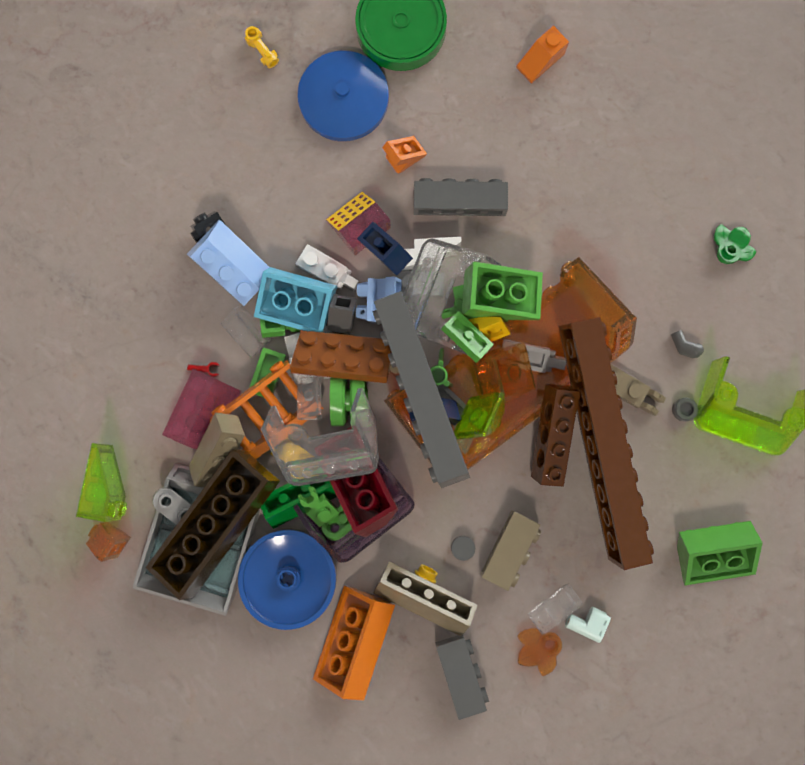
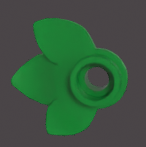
(733, 244)

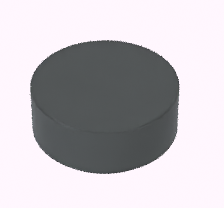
(685, 409)
(463, 548)

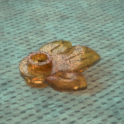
(535, 652)

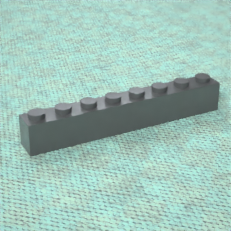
(422, 393)

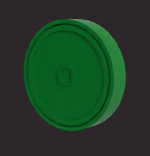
(401, 32)

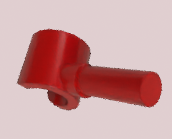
(204, 368)

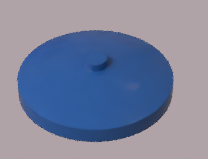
(343, 95)
(287, 579)

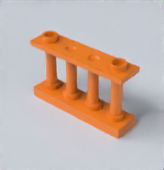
(277, 370)

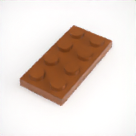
(341, 357)

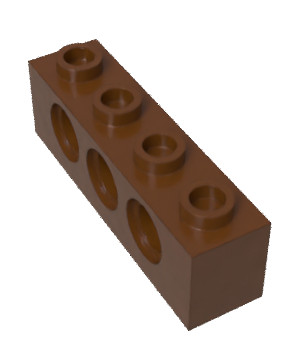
(554, 435)

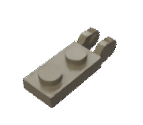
(635, 391)

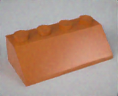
(353, 643)

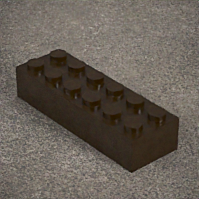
(212, 524)

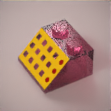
(354, 218)

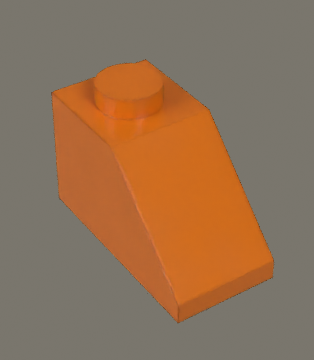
(543, 54)

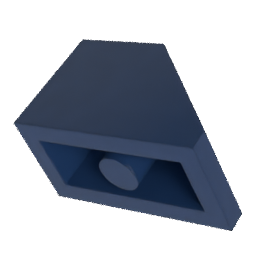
(385, 248)

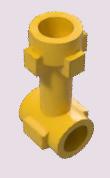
(253, 39)

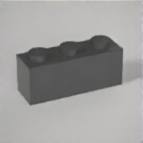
(462, 676)

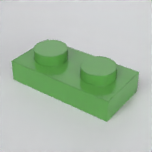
(467, 336)
(266, 361)

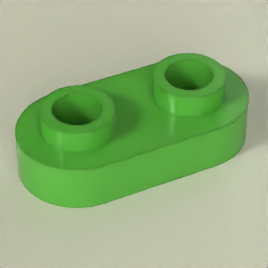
(340, 520)

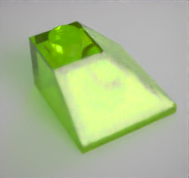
(481, 416)

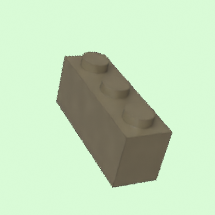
(218, 441)
(510, 551)

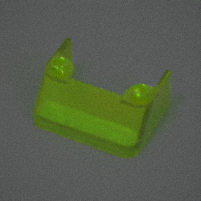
(724, 419)

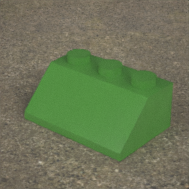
(719, 552)

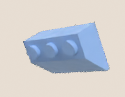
(229, 262)

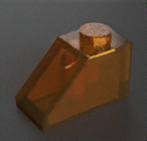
(106, 541)

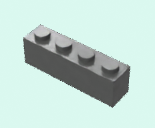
(460, 197)

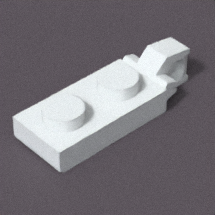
(326, 268)

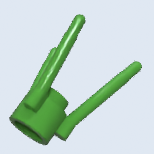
(439, 372)

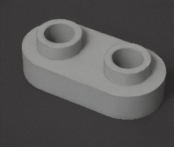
(174, 508)

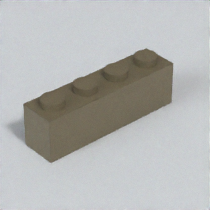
(425, 599)

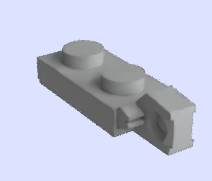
(541, 358)

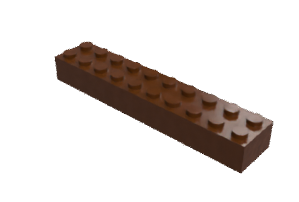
(606, 443)

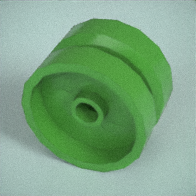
(342, 399)

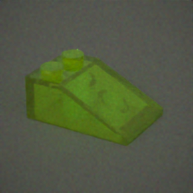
(102, 488)

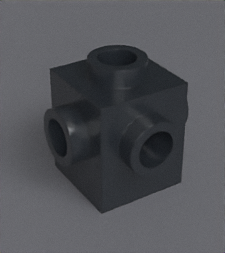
(202, 222)

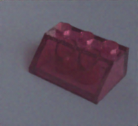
(195, 406)

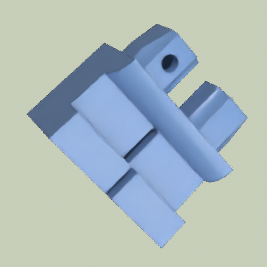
(375, 290)

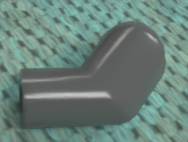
(685, 347)

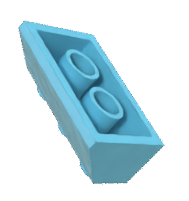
(294, 300)

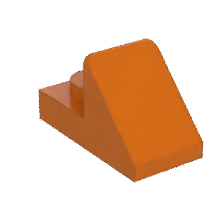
(403, 153)

